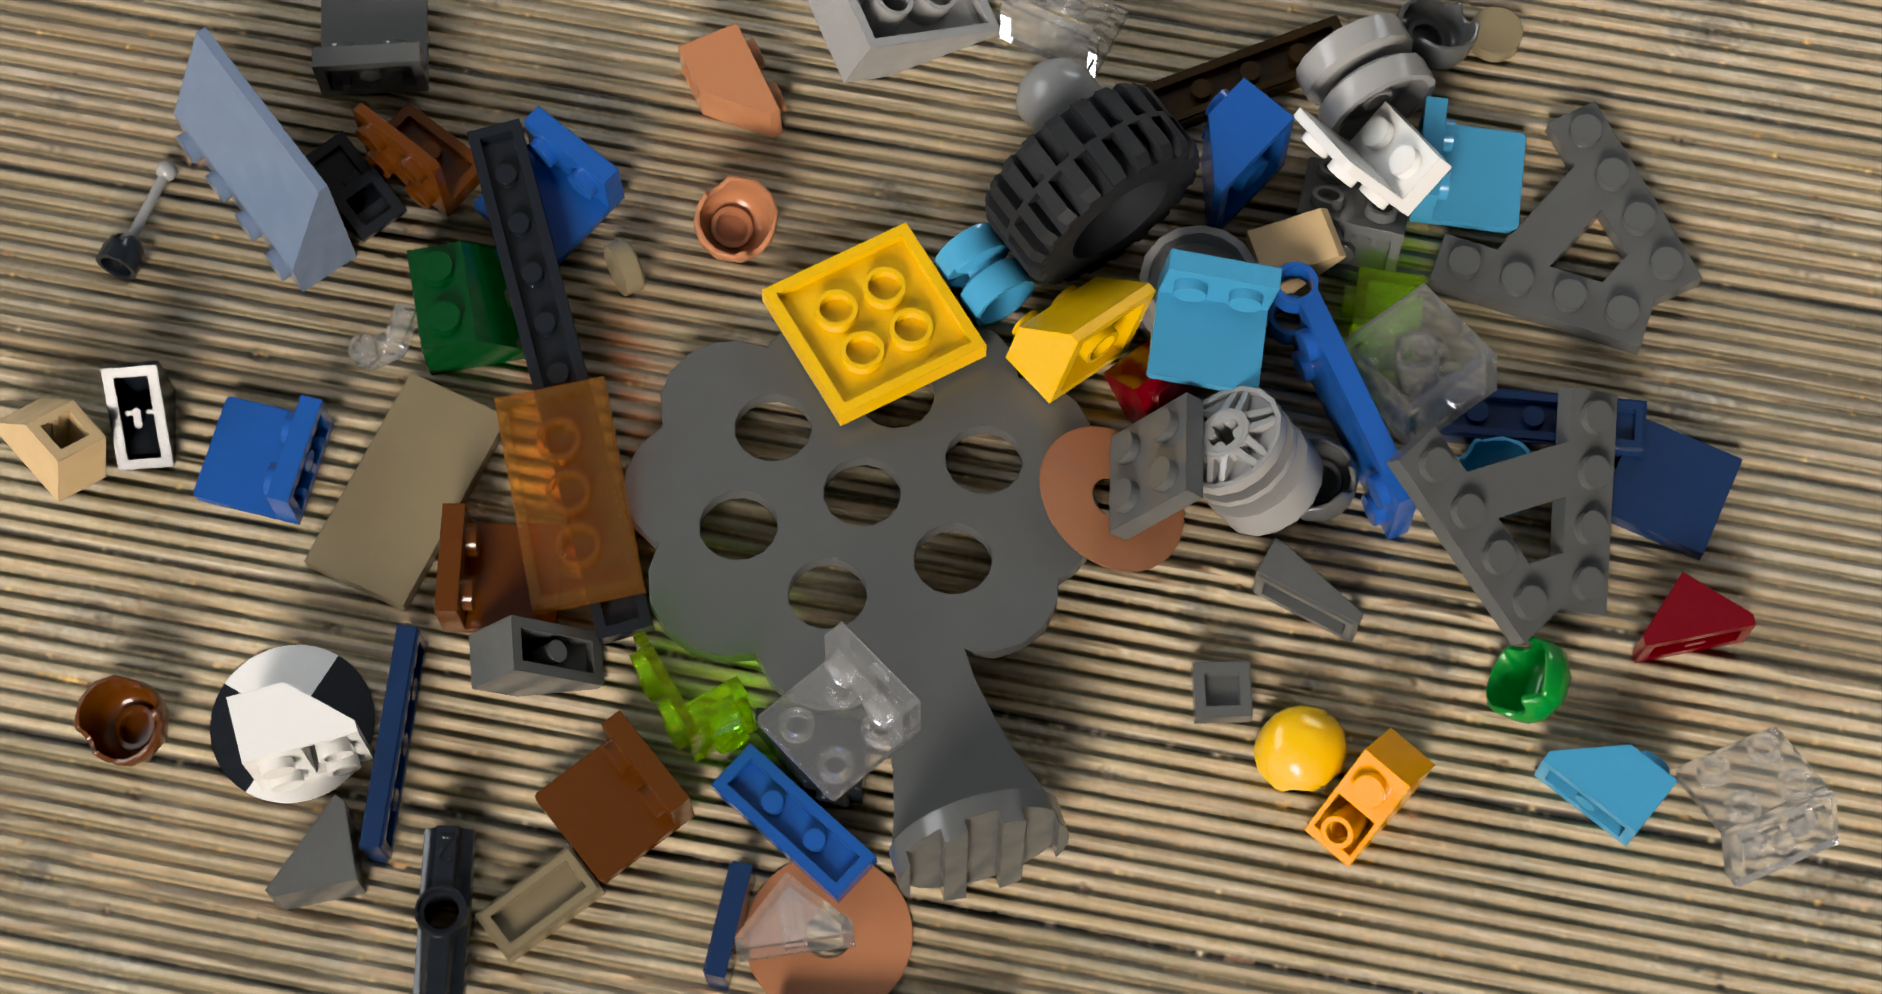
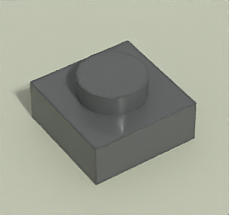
(1221, 692)

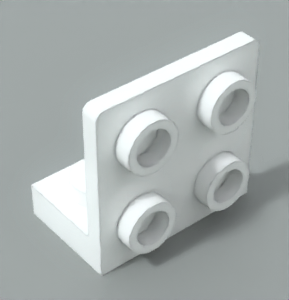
(1384, 156)

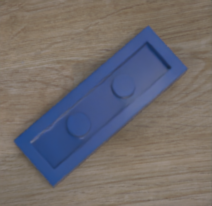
(794, 823)

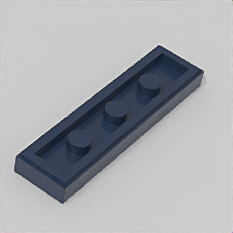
(1533, 420)
(393, 744)

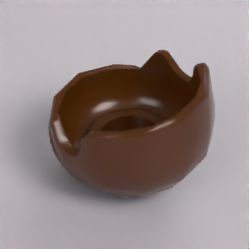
(122, 720)

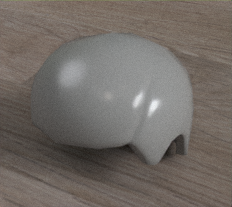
(1051, 90)

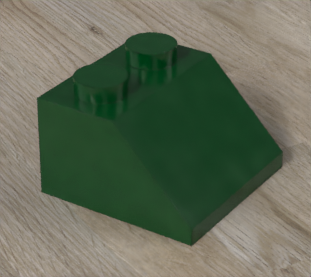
(462, 307)

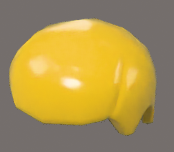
(1300, 749)

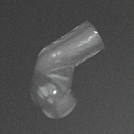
(388, 346)

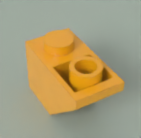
(1369, 796)

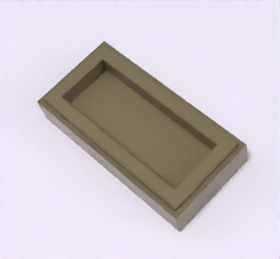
(539, 904)

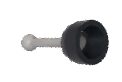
(124, 253)

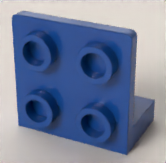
(572, 179)
(265, 457)

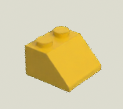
(1078, 333)

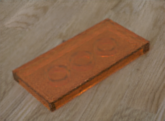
(569, 496)

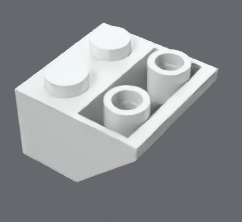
(293, 736)

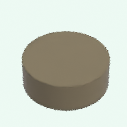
(1498, 34)
(624, 267)

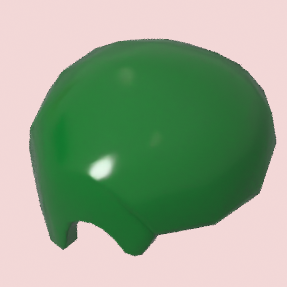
(1529, 681)

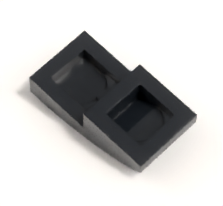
(358, 191)

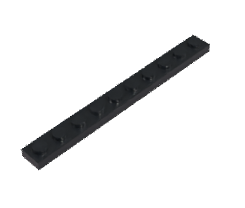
(539, 303)

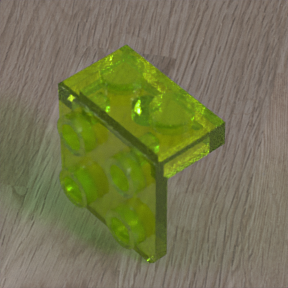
(705, 724)

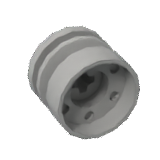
(1256, 462)

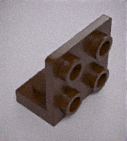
(479, 573)
(616, 801)

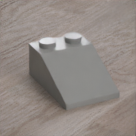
(893, 35)

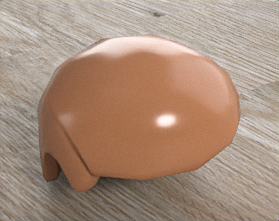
(736, 219)

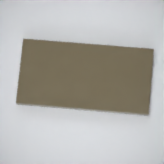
(391, 510)

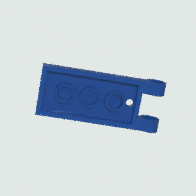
(1326, 362)

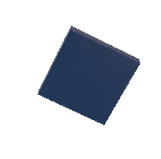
(1673, 490)

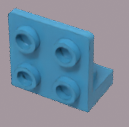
(1484, 178)
(1210, 320)

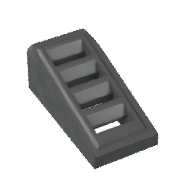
(1301, 590)

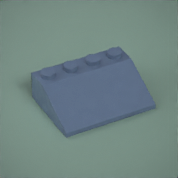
(258, 168)

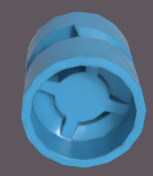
(988, 280)

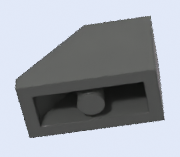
(534, 658)

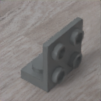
(372, 47)
(1366, 232)

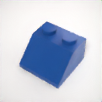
(1241, 149)

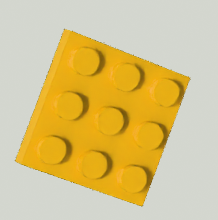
(873, 323)

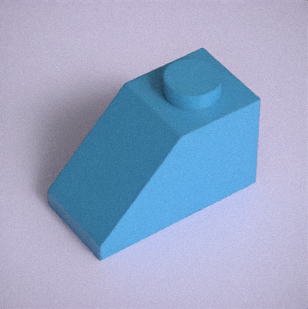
(1609, 785)

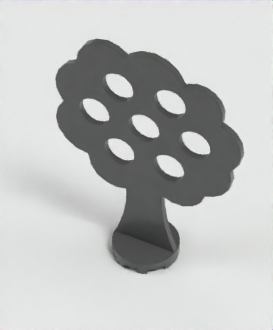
(958, 785)

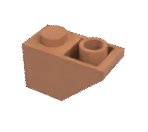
(729, 83)

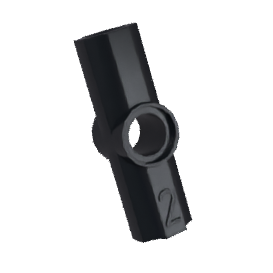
(445, 881)

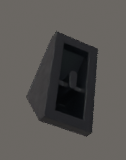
(141, 414)

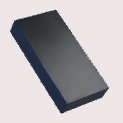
(728, 922)

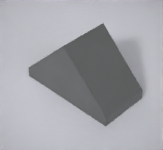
(324, 862)

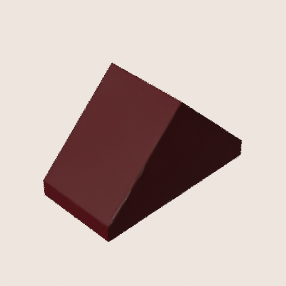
(1693, 621)

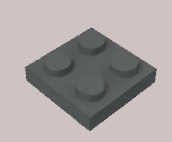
(1156, 466)

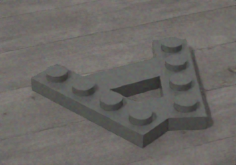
(1521, 272)
(1467, 507)

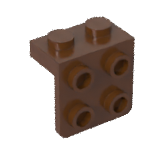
(419, 154)

